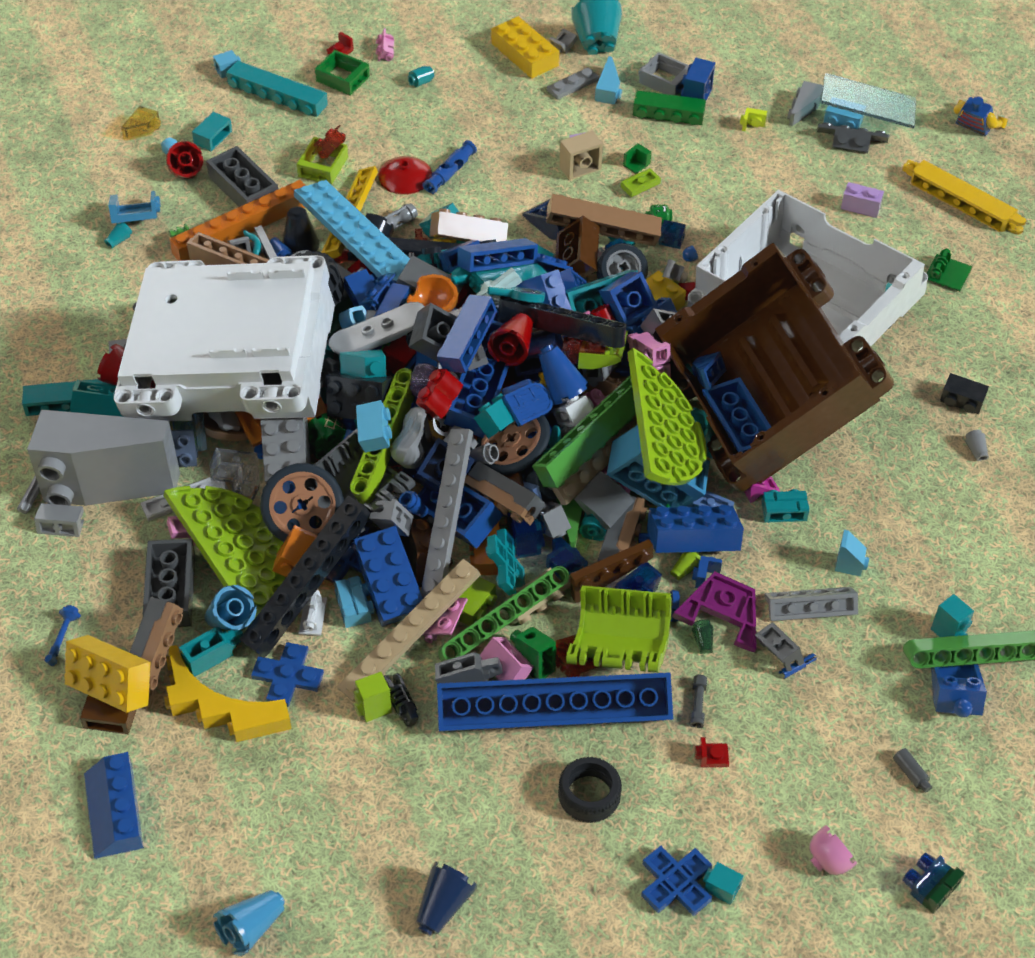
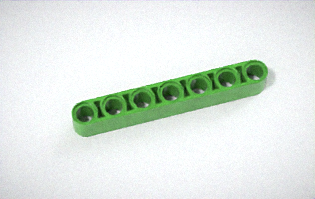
(511, 606)
(970, 649)

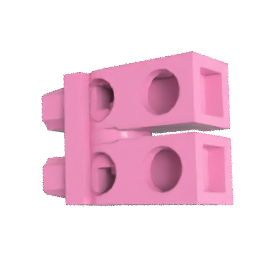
(654, 350)

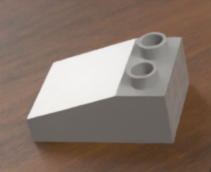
(101, 458)

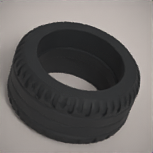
(584, 810)

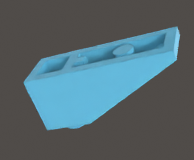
(608, 86)

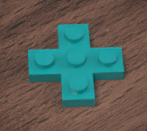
(502, 552)

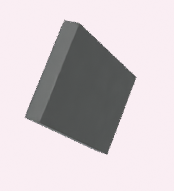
(417, 268)

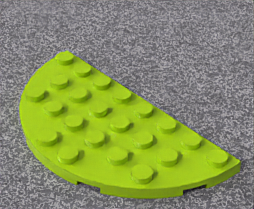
(668, 434)
(230, 538)

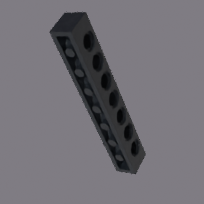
(306, 577)

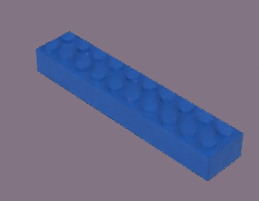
(554, 701)

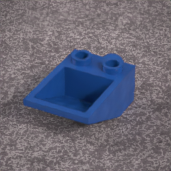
(958, 690)

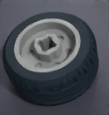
(622, 256)

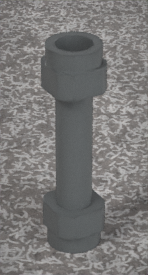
(697, 715)

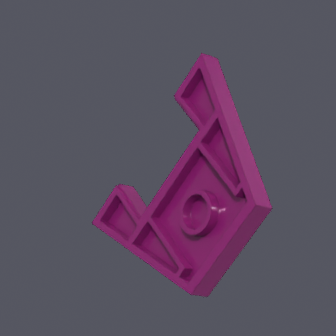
(727, 601)

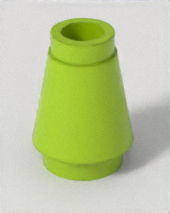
(685, 564)

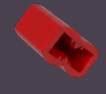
(439, 393)

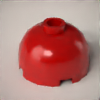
(184, 159)

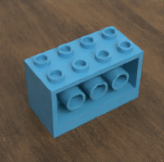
(627, 468)

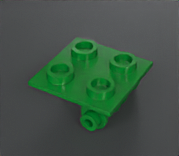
(948, 271)

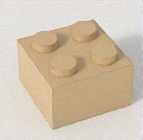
(581, 155)

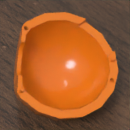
(435, 290)

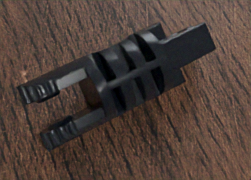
(402, 700)

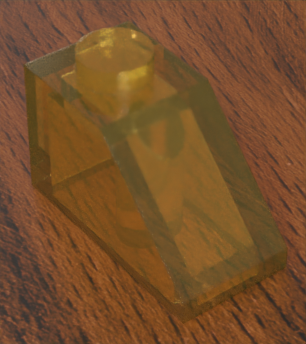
(141, 123)

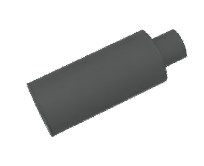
(912, 769)

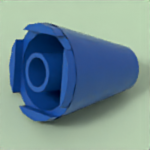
(560, 374)

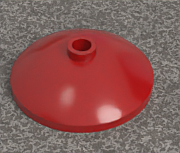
(404, 174)

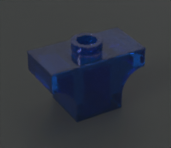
(565, 556)

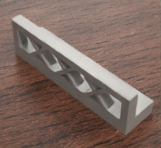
(812, 603)

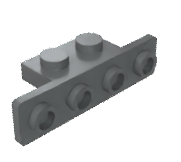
(852, 139)

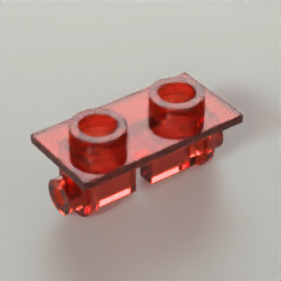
(324, 146)

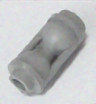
(403, 215)

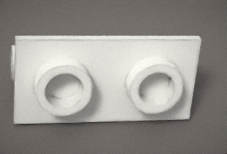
(313, 615)

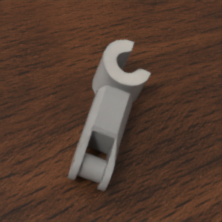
(675, 271)

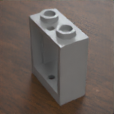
(665, 64)

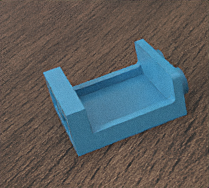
(133, 212)

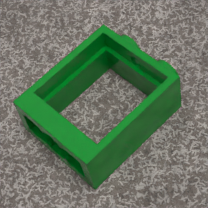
(358, 69)

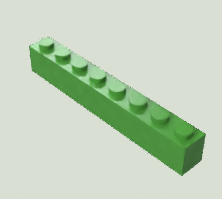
(587, 437)

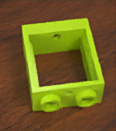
(319, 172)

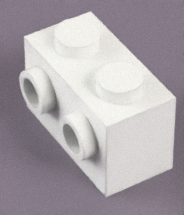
(572, 411)

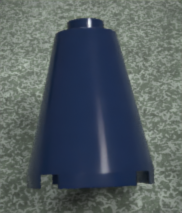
(442, 898)

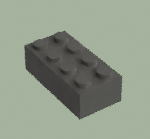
(239, 176)
(171, 575)

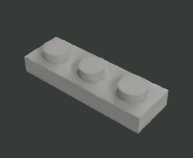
(572, 83)

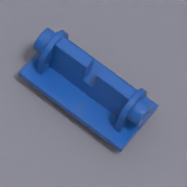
(375, 295)

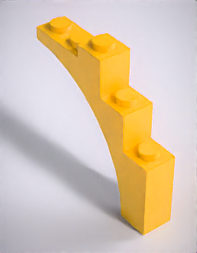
(244, 718)

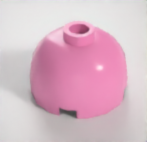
(830, 853)

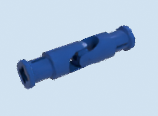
(449, 167)

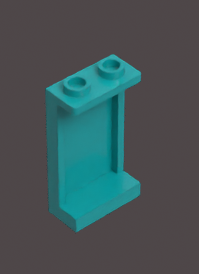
(525, 272)

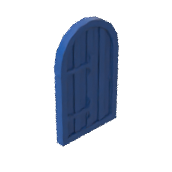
(528, 402)

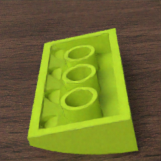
(595, 361)

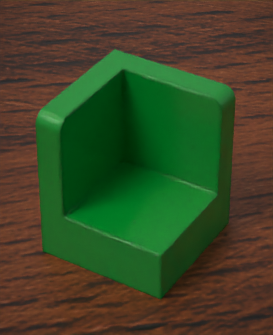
(637, 158)

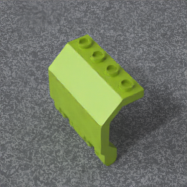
(622, 628)

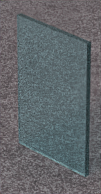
(869, 100)

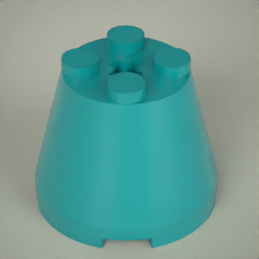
(597, 24)

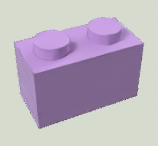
(862, 199)

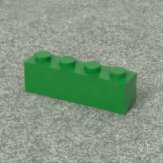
(669, 107)

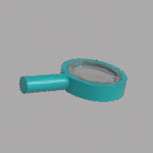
(518, 293)

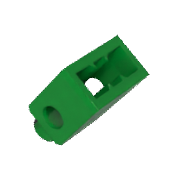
(537, 649)

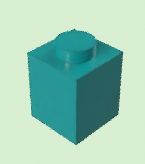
(723, 882)

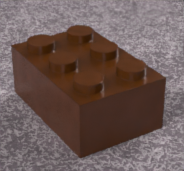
(579, 246)

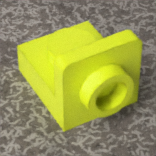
(753, 117)

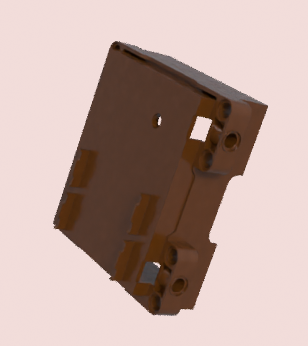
(785, 353)

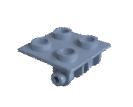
(185, 447)

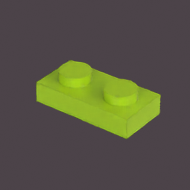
(640, 182)

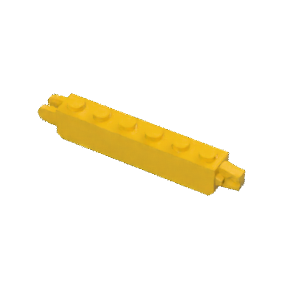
(964, 197)

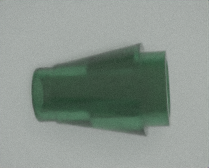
(703, 635)

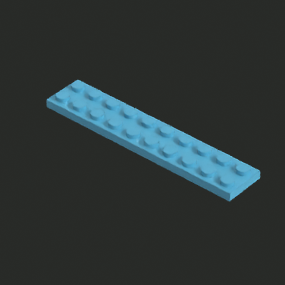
(352, 229)

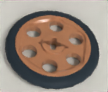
(535, 445)
(298, 474)

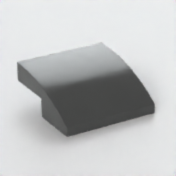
(604, 500)

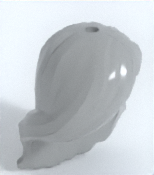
(407, 446)

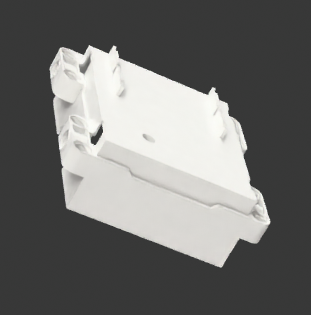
(851, 267)
(215, 331)

